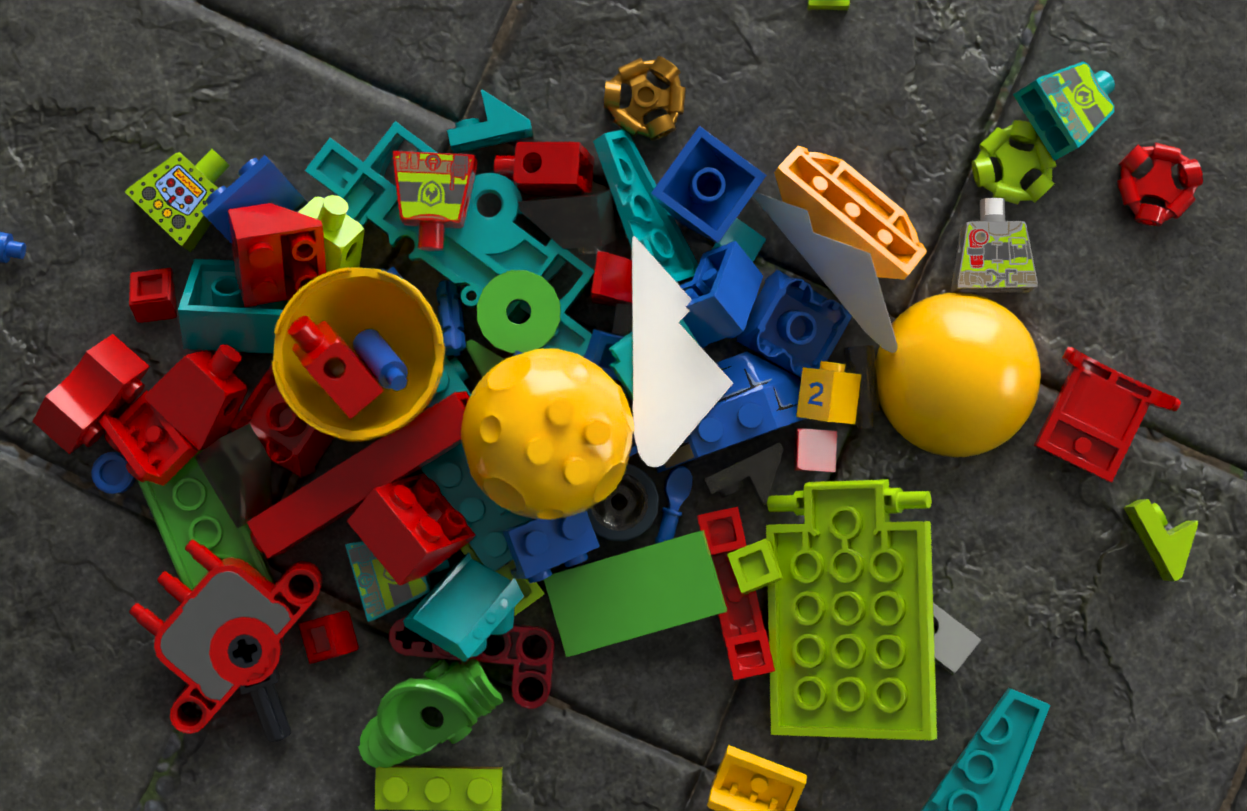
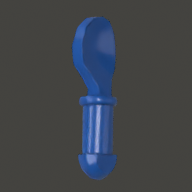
(677, 489)

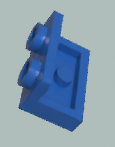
(548, 543)

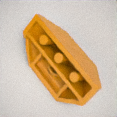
(850, 210)

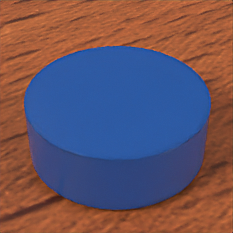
(111, 474)

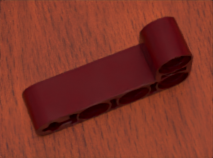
(513, 654)

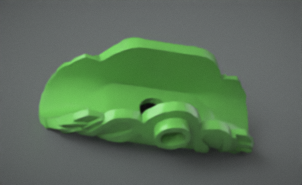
(399, 730)

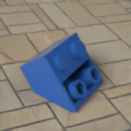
(257, 184)

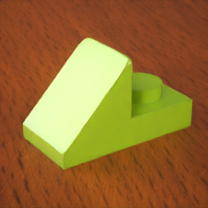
(1166, 548)

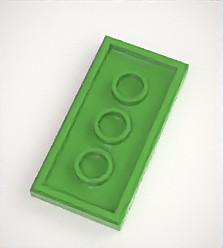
(192, 510)
(635, 593)

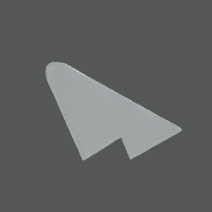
(841, 267)
(671, 373)

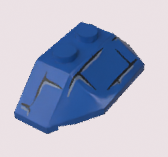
(754, 405)

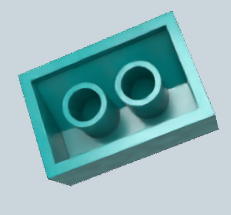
(215, 313)

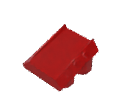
(280, 430)

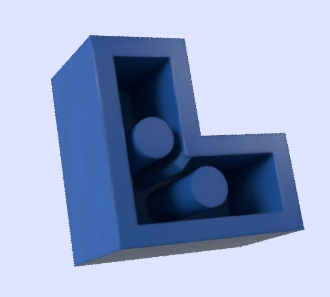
(721, 294)

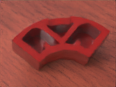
(95, 387)

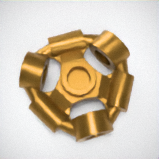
(646, 97)

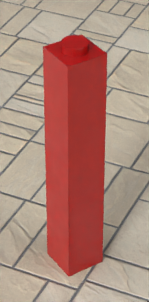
(351, 481)

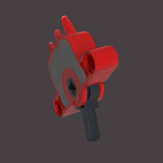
(208, 625)

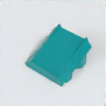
(466, 609)

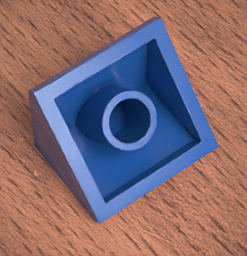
(707, 186)

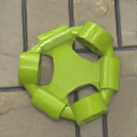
(1014, 164)

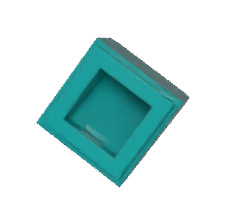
(745, 236)

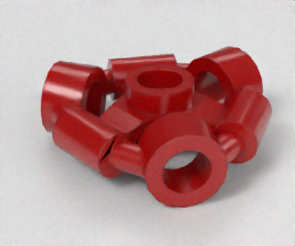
(1159, 183)

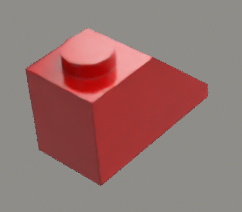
(612, 280)

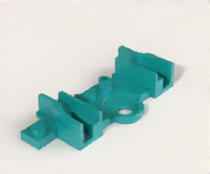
(469, 253)

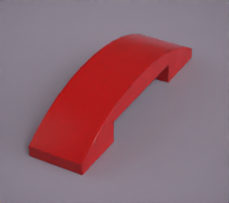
(742, 622)

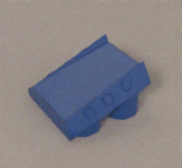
(793, 324)

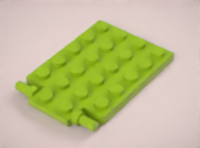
(852, 614)

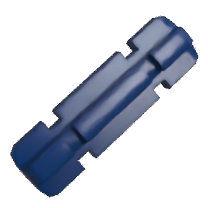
(451, 317)

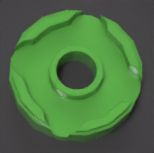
(513, 287)

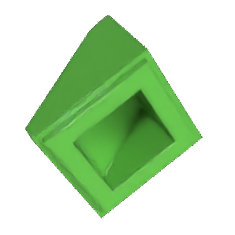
(482, 357)

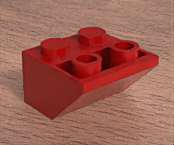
(274, 252)
(410, 527)

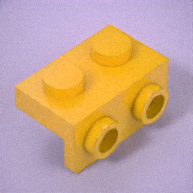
(754, 784)

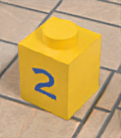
(829, 393)

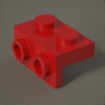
(148, 442)

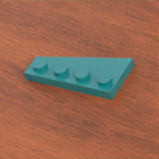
(638, 210)
(994, 759)

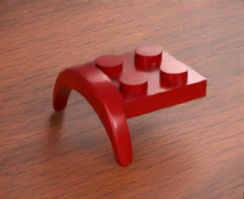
(1097, 415)

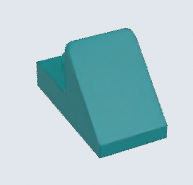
(501, 126)

